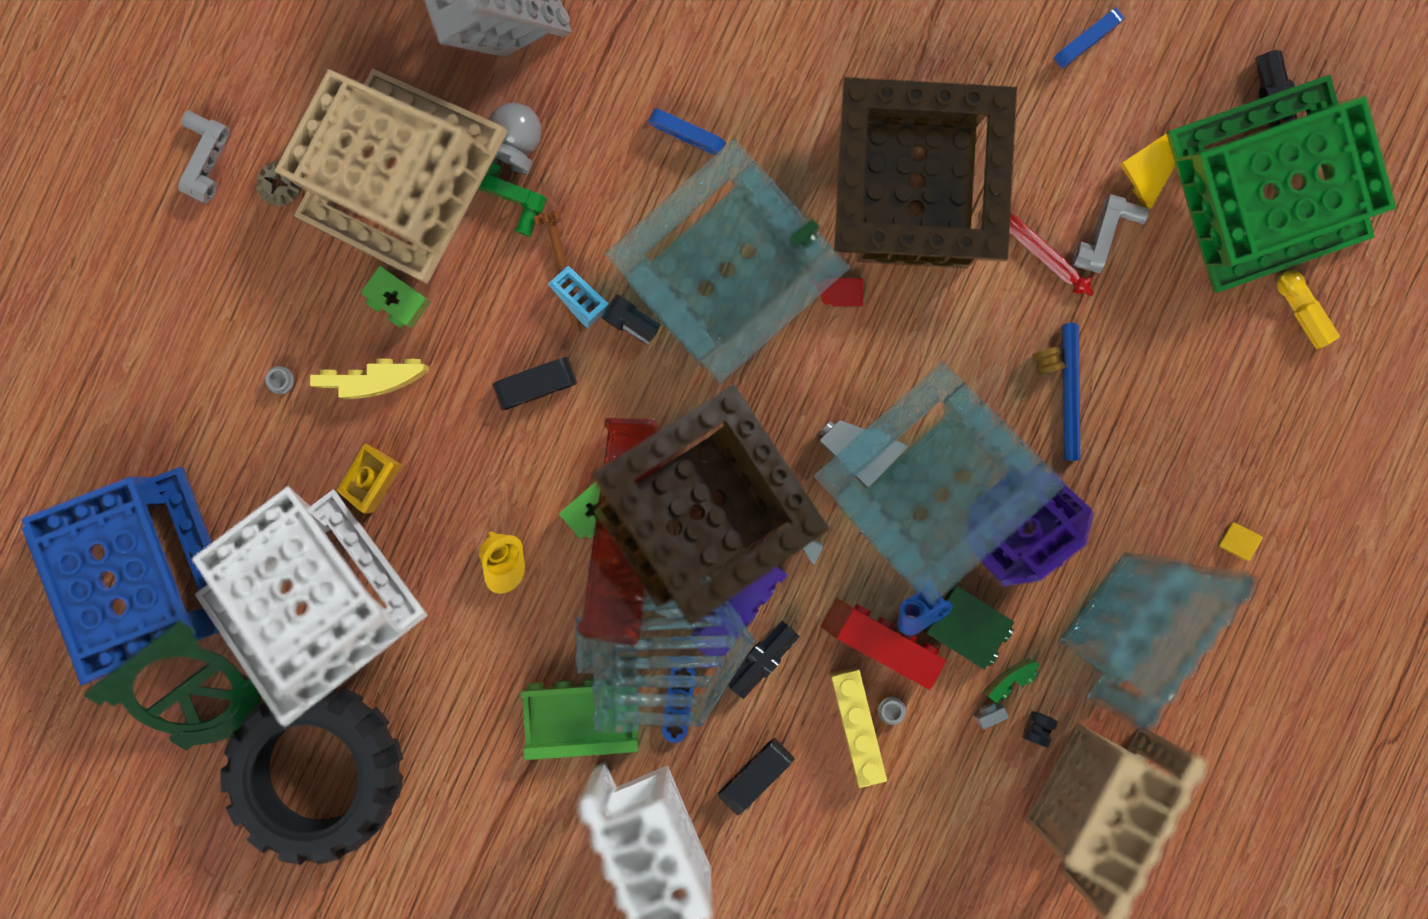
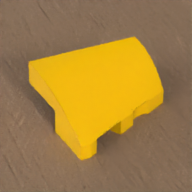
(1150, 170)

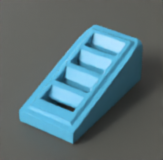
(586, 290)

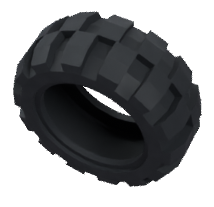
(280, 828)

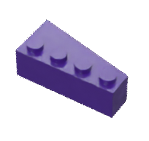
(745, 605)

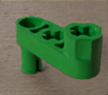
(530, 201)

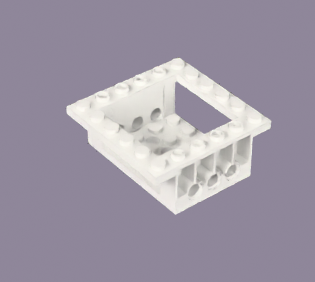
(309, 655)
(648, 845)

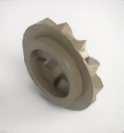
(281, 196)

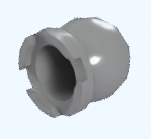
(522, 135)

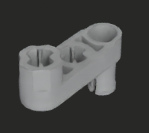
(195, 177)
(1094, 255)

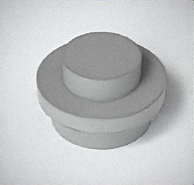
(279, 380)
(891, 710)

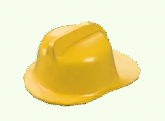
(502, 562)

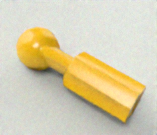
(1307, 309)

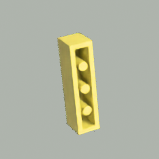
(858, 726)

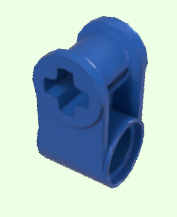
(923, 611)

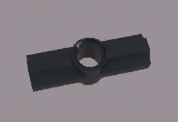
(1273, 79)
(763, 659)

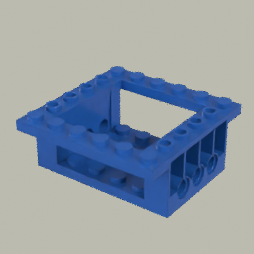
(119, 520)

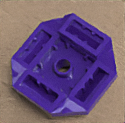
(1059, 532)

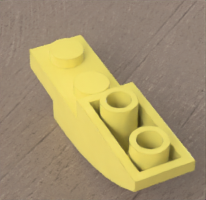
(380, 378)

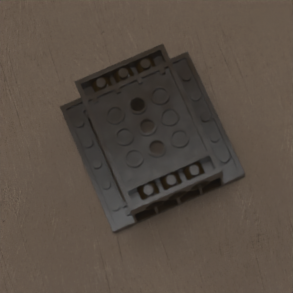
(875, 163)
(757, 498)

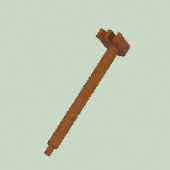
(551, 220)

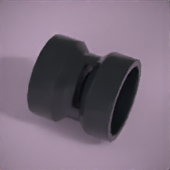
(1040, 729)

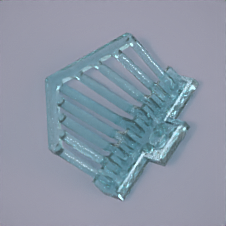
(617, 665)

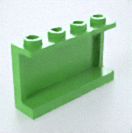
(563, 725)

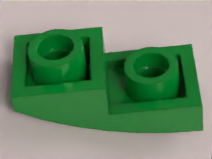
(1020, 673)

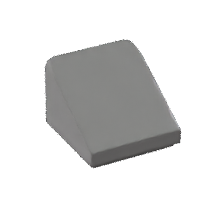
(812, 551)

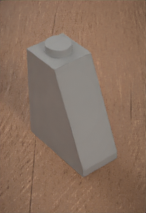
(841, 434)

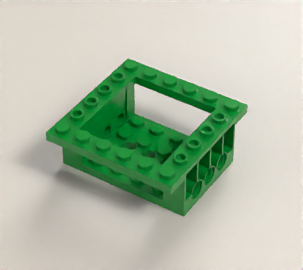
(1223, 185)

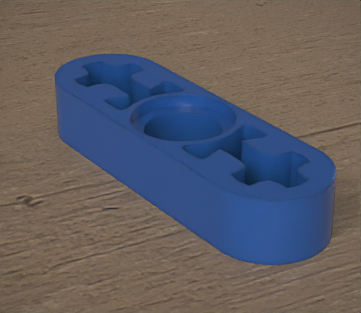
(1089, 38)
(686, 131)
(686, 710)

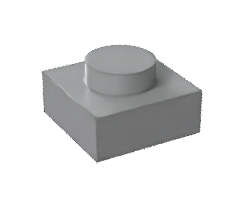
(990, 715)

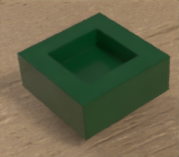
(805, 235)

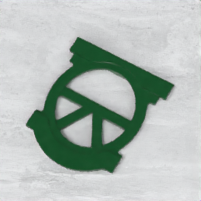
(179, 642)

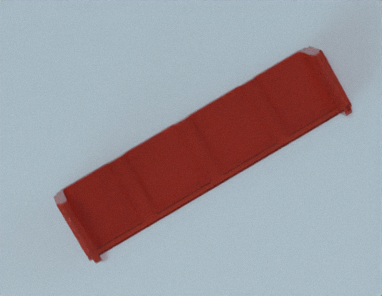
(613, 591)

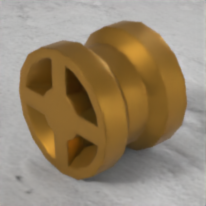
(1048, 361)

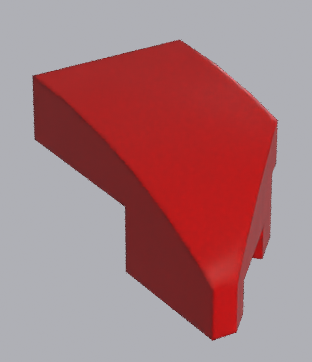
(844, 293)

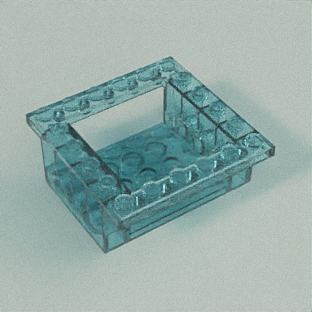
(763, 291)
(1003, 489)
(1151, 629)

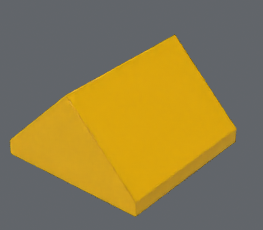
(368, 479)

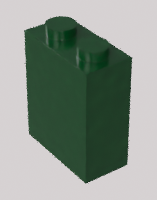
(972, 628)

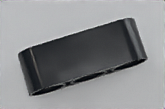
(534, 383)
(755, 776)

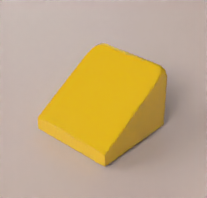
(1240, 541)

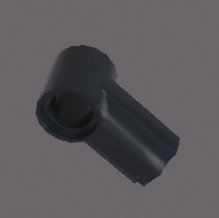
(626, 317)

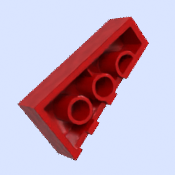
(883, 643)

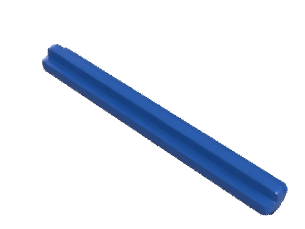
(1071, 391)

